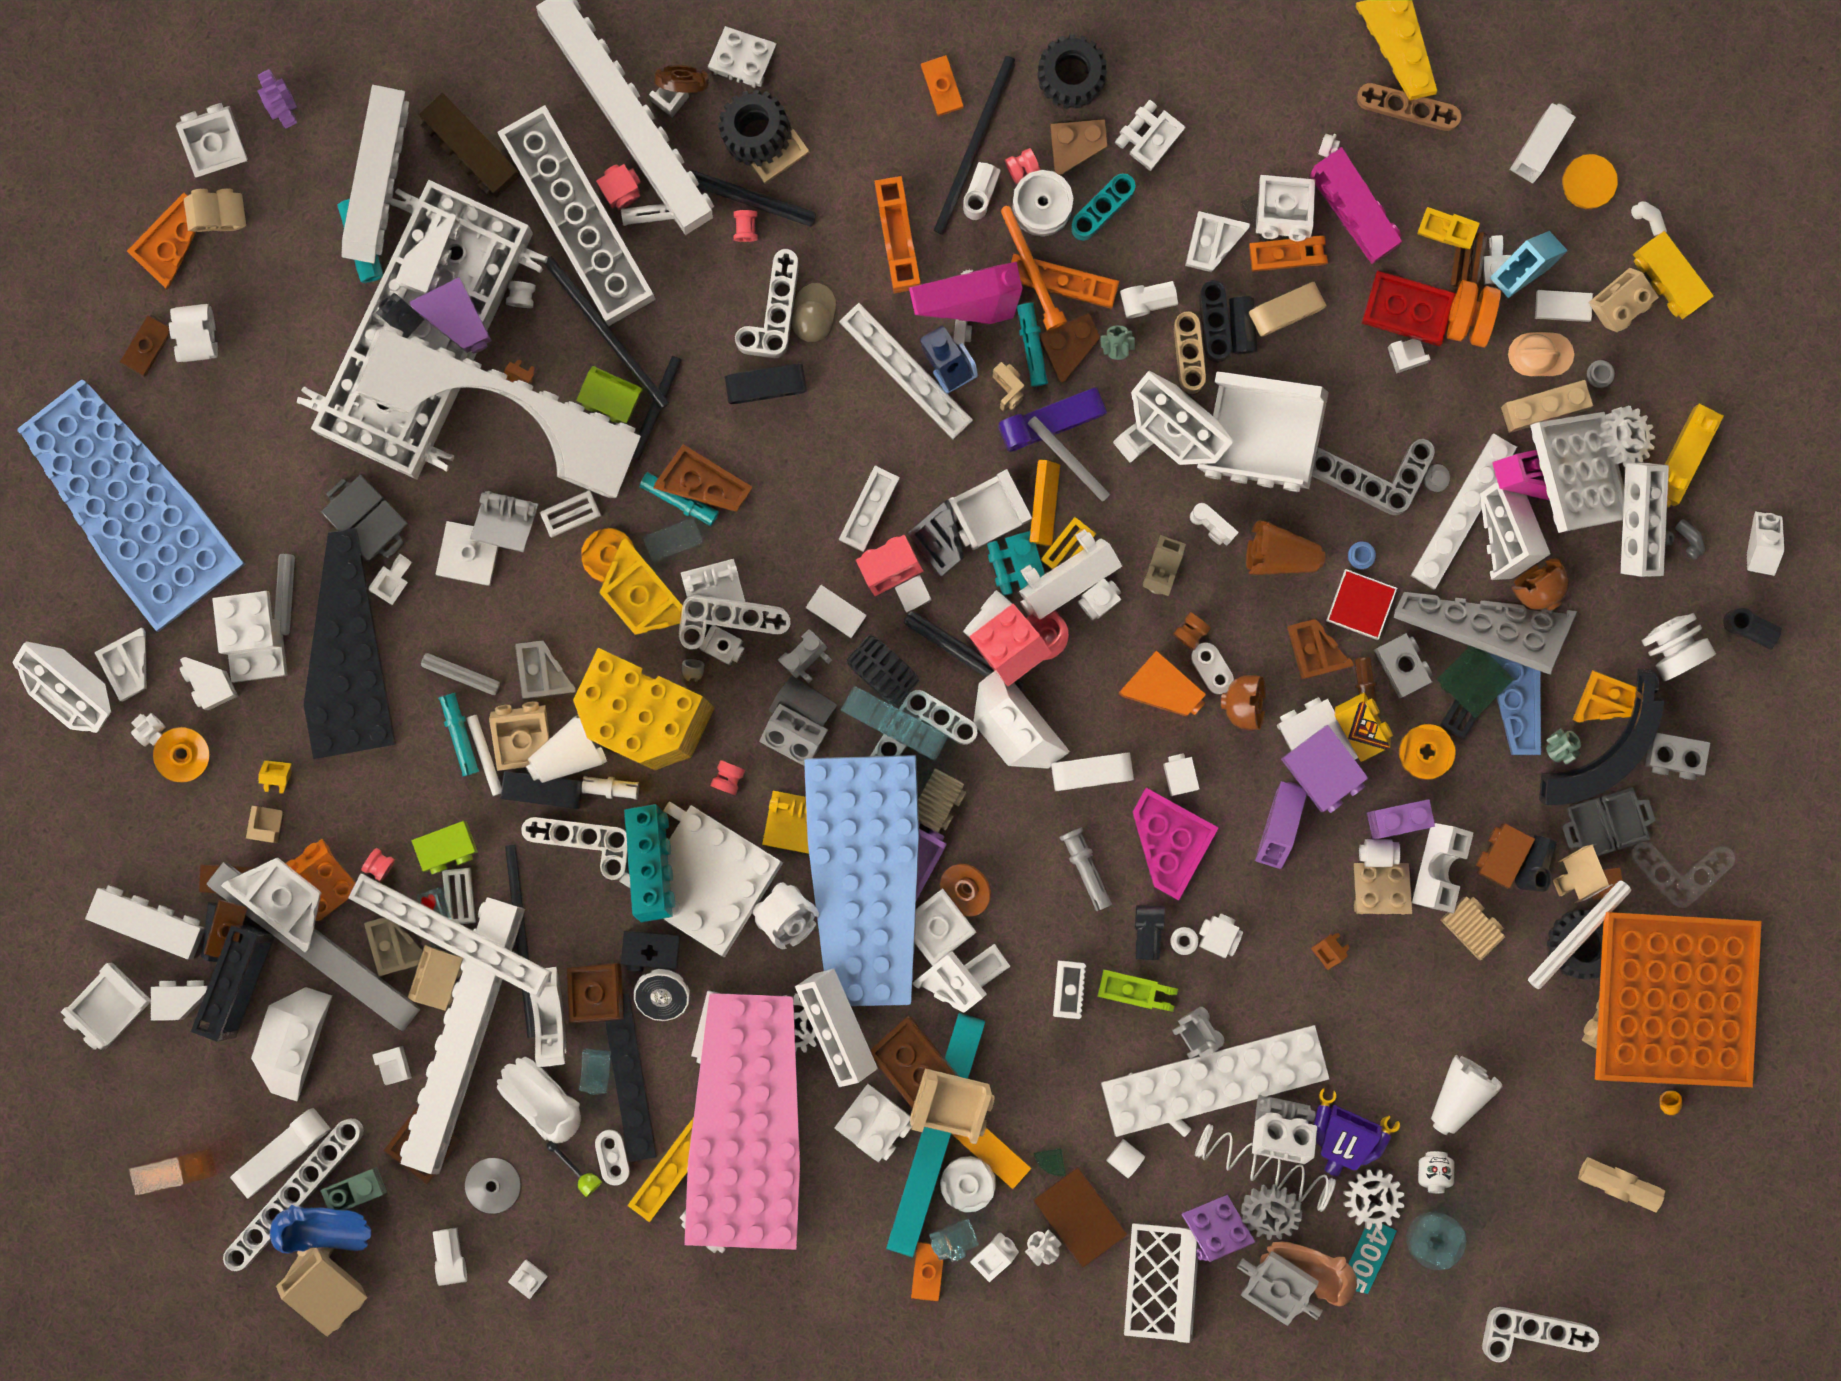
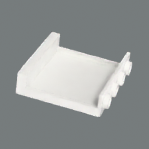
(1272, 430)

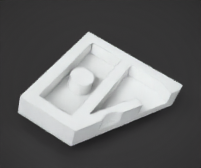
(1212, 240)
(125, 664)

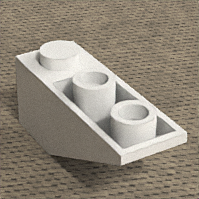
(424, 262)

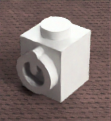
(1100, 599)
(1220, 935)

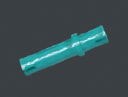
(1031, 340)
(689, 506)
(458, 733)

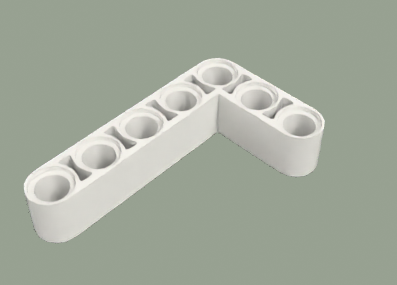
(926, 715)

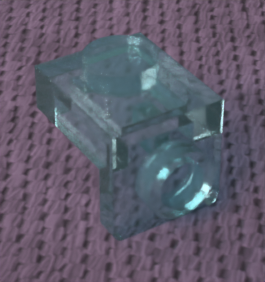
(595, 1071)

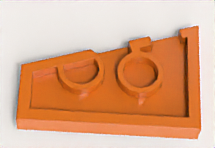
(164, 244)

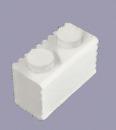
(1069, 989)

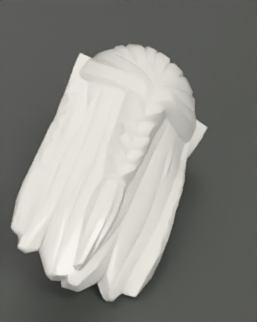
(540, 1100)

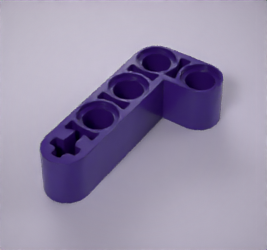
(1055, 417)

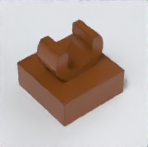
(517, 373)
(1330, 951)

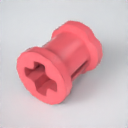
(745, 226)

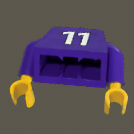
(1348, 1137)

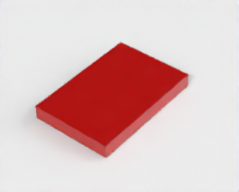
(1408, 308)

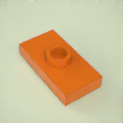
(942, 85)
(926, 1273)

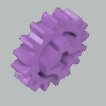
(277, 98)

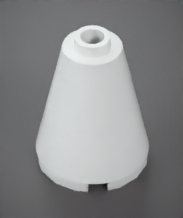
(565, 754)
(1463, 1094)

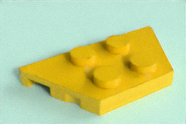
(639, 593)

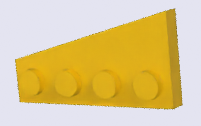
(1400, 42)

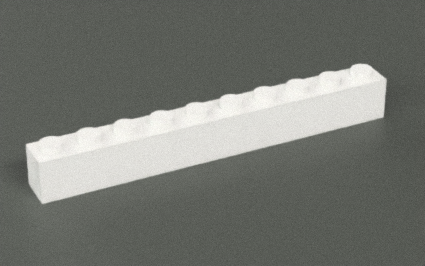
(626, 114)
(458, 1045)

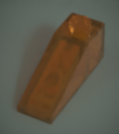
(173, 1172)

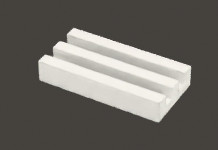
(549, 523)
(469, 892)

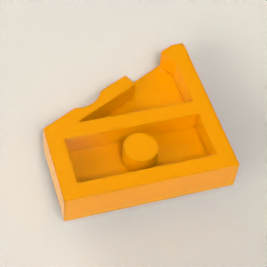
(1605, 699)

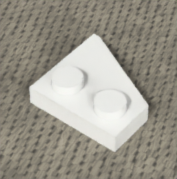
(951, 983)

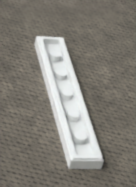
(906, 371)

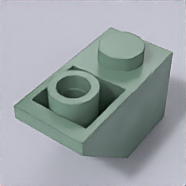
(354, 1190)

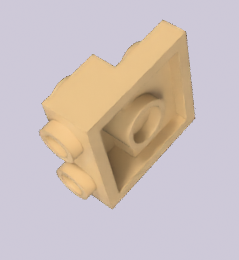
(518, 734)

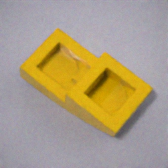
(1448, 229)

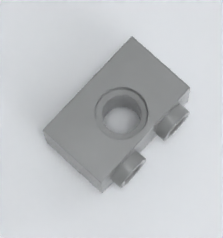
(1389, 656)

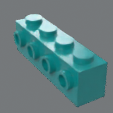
(648, 863)

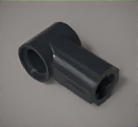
(1754, 628)
(1536, 873)
(1149, 924)

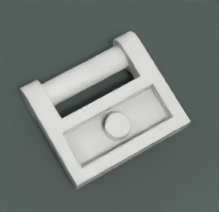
(1219, 529)

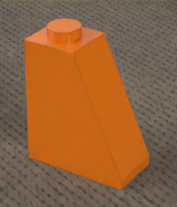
(1164, 687)

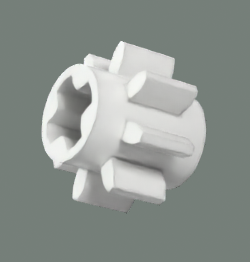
(147, 729)
(1043, 1247)

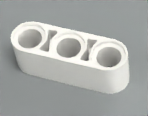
(1092, 771)

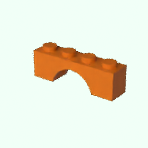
(897, 234)

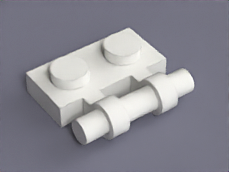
(1156, 140)

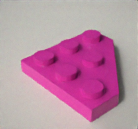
(1171, 841)

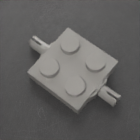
(1279, 1288)

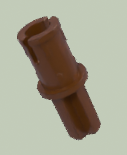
(1364, 676)

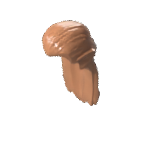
(1335, 1276)

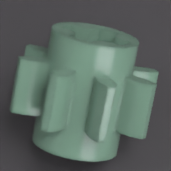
(1117, 342)
(1563, 746)

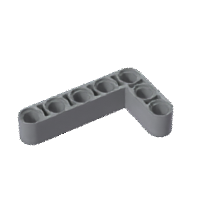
(1386, 489)

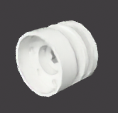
(1678, 646)

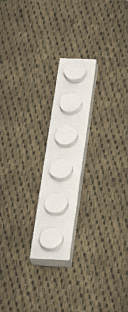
(1461, 514)

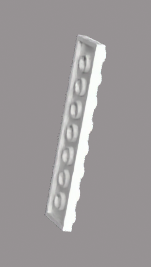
(1215, 1080)

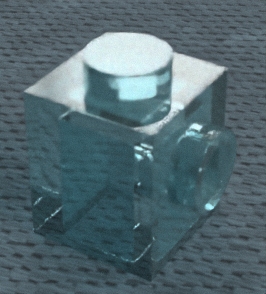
(953, 1240)

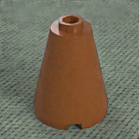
(1281, 552)

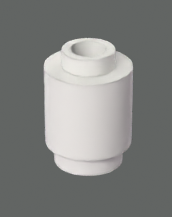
(1379, 853)

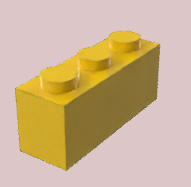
(1672, 275)

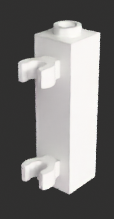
(1069, 578)

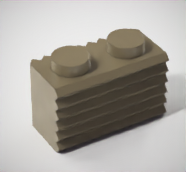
(938, 799)

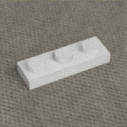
(869, 508)

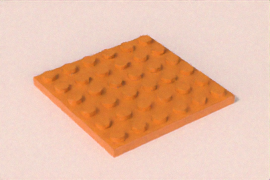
(1678, 1000)

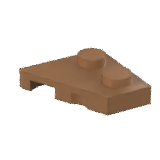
(1076, 143)

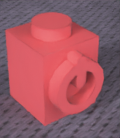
(619, 186)

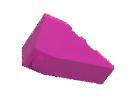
(976, 296)

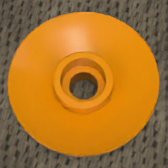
(178, 768)

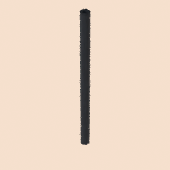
(974, 145)
(606, 333)
(521, 938)

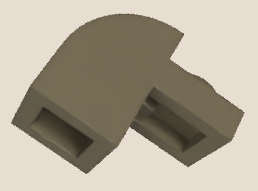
(1164, 565)

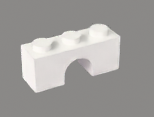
(1433, 884)

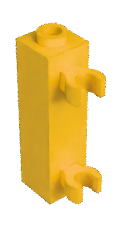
(1690, 450)

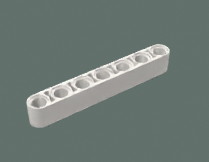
(302, 1183)

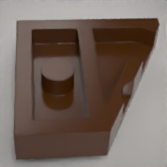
(1069, 345)

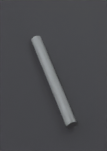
(1068, 458)

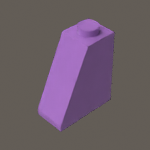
(454, 315)
(1281, 825)

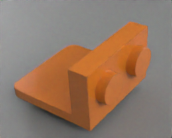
(325, 874)

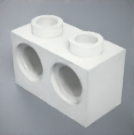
(1285, 1145)

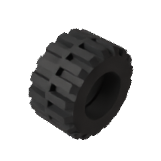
(1072, 94)
(748, 109)
(883, 670)
(1573, 966)

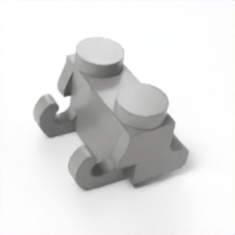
(804, 655)
(1199, 1033)

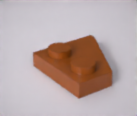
(1315, 650)

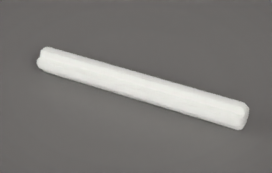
(1579, 935)

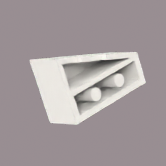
(1513, 532)

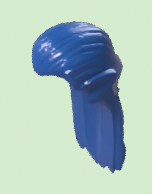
(318, 1227)

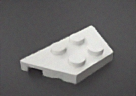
(280, 899)

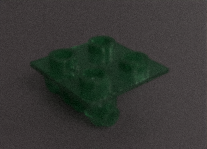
(1474, 680)

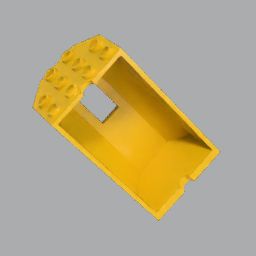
(638, 714)

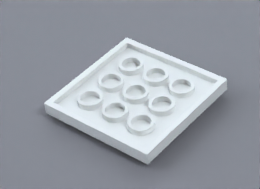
(1578, 474)

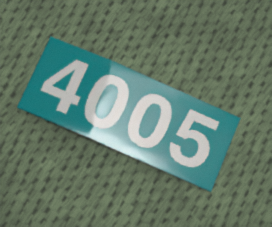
(1370, 1255)

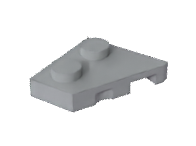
(540, 672)

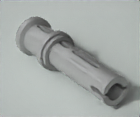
(1081, 856)

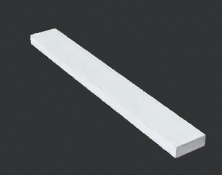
(450, 935)

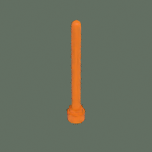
(1052, 315)

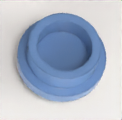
(1361, 555)

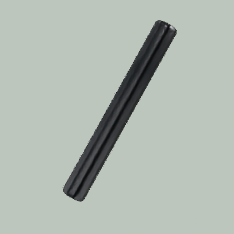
(755, 199)
(950, 644)

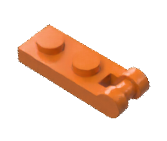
(1287, 254)

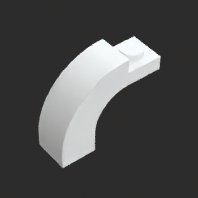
(549, 1023)

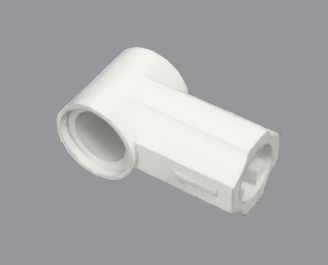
(981, 189)
(1141, 300)
(992, 607)
(450, 1265)

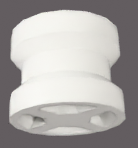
(520, 294)

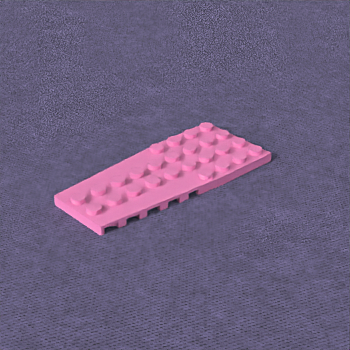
(745, 1127)

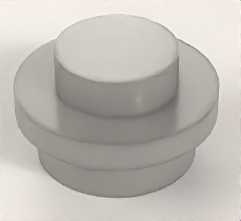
(1600, 374)
(1436, 478)

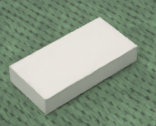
(1563, 306)
(836, 611)
(987, 965)

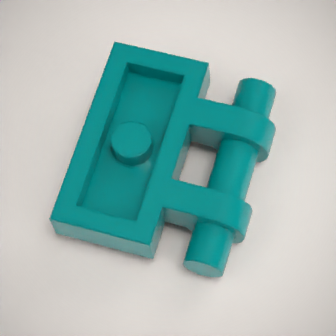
(1021, 553)

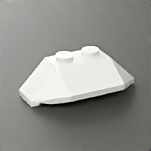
(1177, 422)
(63, 686)
(1015, 726)
(290, 1040)

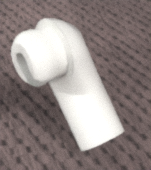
(1650, 213)

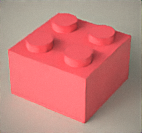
(1010, 644)

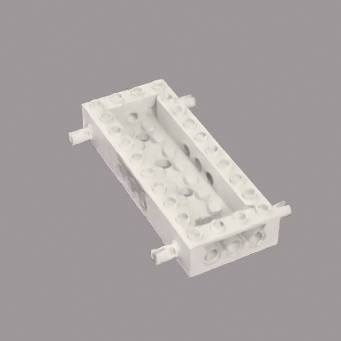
(491, 253)

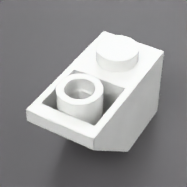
(1765, 543)
(210, 684)
(174, 1001)

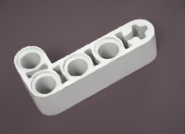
(774, 304)
(734, 620)
(576, 840)
(280, 1152)
(1540, 1334)

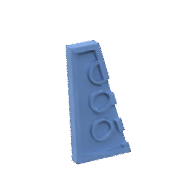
(1521, 707)

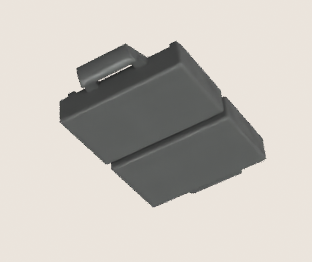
(356, 509)
(1619, 820)

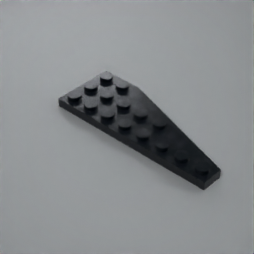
(345, 678)

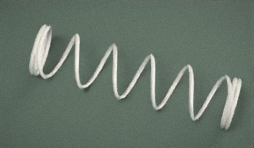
(1327, 1191)

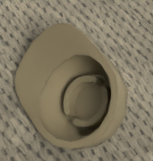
(813, 312)

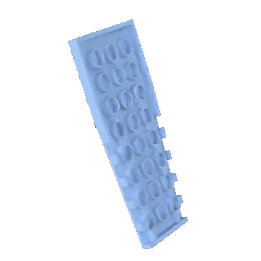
(129, 506)
(865, 871)

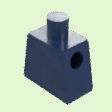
(943, 352)

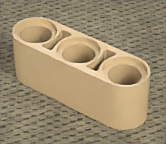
(1287, 309)
(1194, 340)

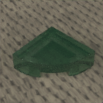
(1051, 1161)

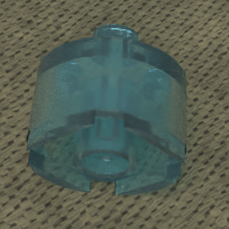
(1442, 1255)

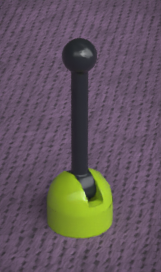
(587, 1182)

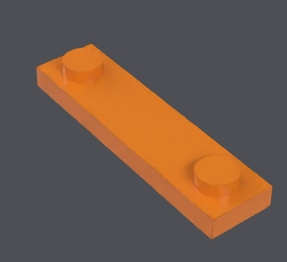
(1071, 282)

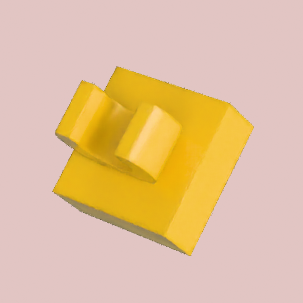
(275, 774)

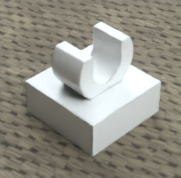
(527, 1279)

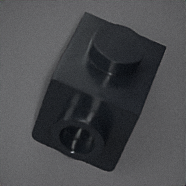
(399, 314)

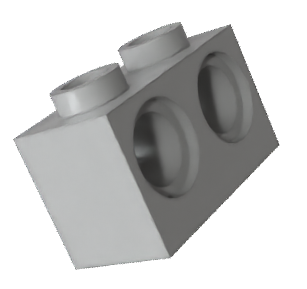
(793, 735)
(1677, 749)

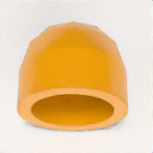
(1670, 1102)

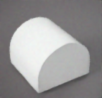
(1125, 1158)

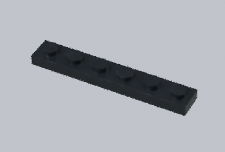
(630, 1085)

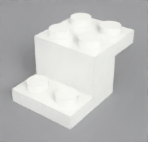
(249, 636)

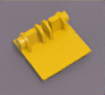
(787, 822)

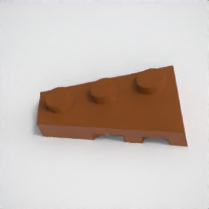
(702, 480)

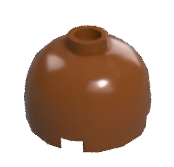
(1543, 586)
(1245, 702)

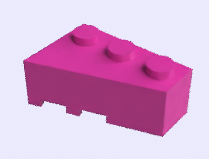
(1521, 475)

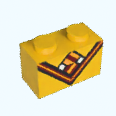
(1363, 727)

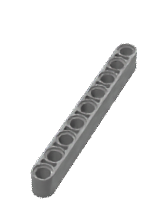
(334, 963)

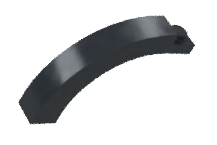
(1618, 759)

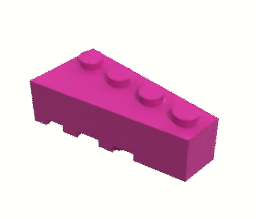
(1355, 205)

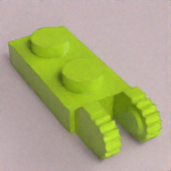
(1133, 990)

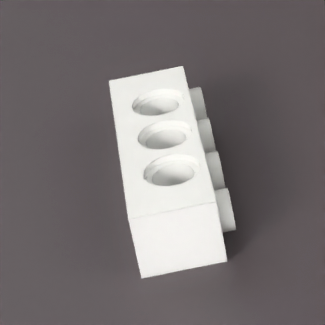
(1644, 519)

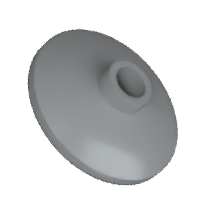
(506, 1180)

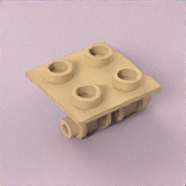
(1382, 889)

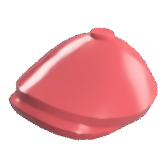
(1052, 630)

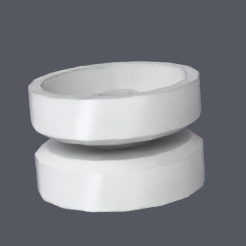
(1046, 187)

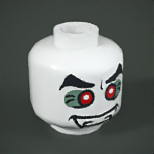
(1436, 1172)

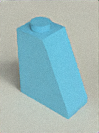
(1528, 263)

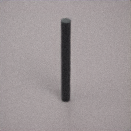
(654, 409)

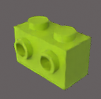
(609, 395)
(444, 847)

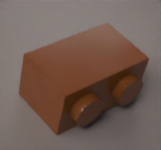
(1504, 855)

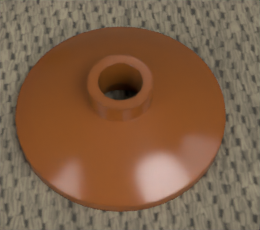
(968, 901)

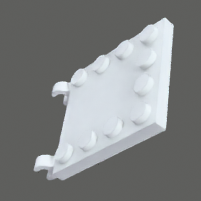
(714, 878)

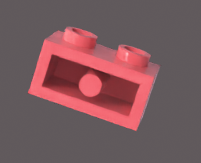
(889, 565)

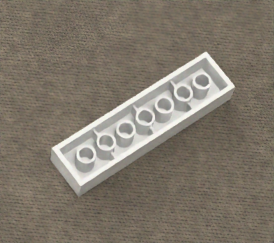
(576, 215)

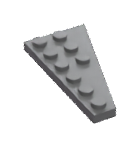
(1499, 628)

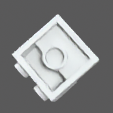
(211, 140)
(1285, 207)
(874, 1123)

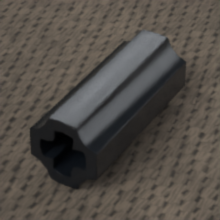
(1242, 326)

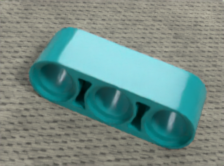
(1109, 195)

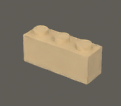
(1547, 406)

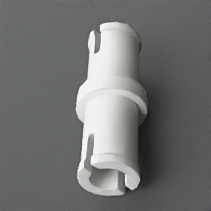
(610, 787)

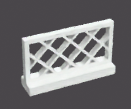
(1186, 1284)

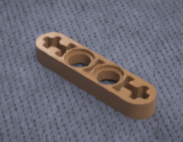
(1407, 112)

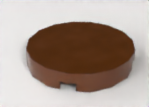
(681, 79)

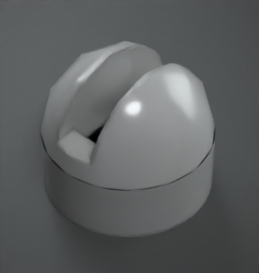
(692, 669)

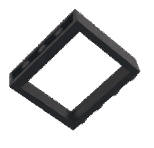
(233, 983)

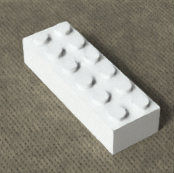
(375, 174)

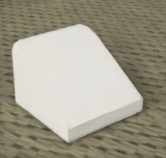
(1132, 443)
(913, 593)

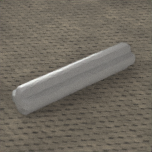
(284, 592)
(460, 674)

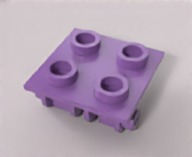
(1217, 1229)

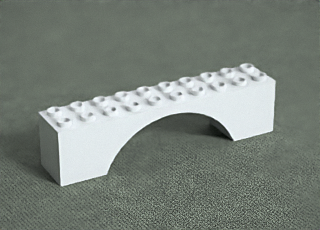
(584, 445)

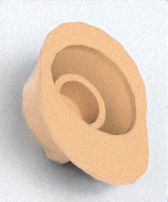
(1541, 354)

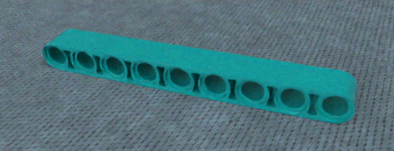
(932, 1146)

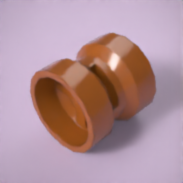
(1192, 631)

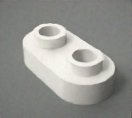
(1212, 668)
(612, 1157)

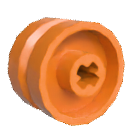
(1469, 312)

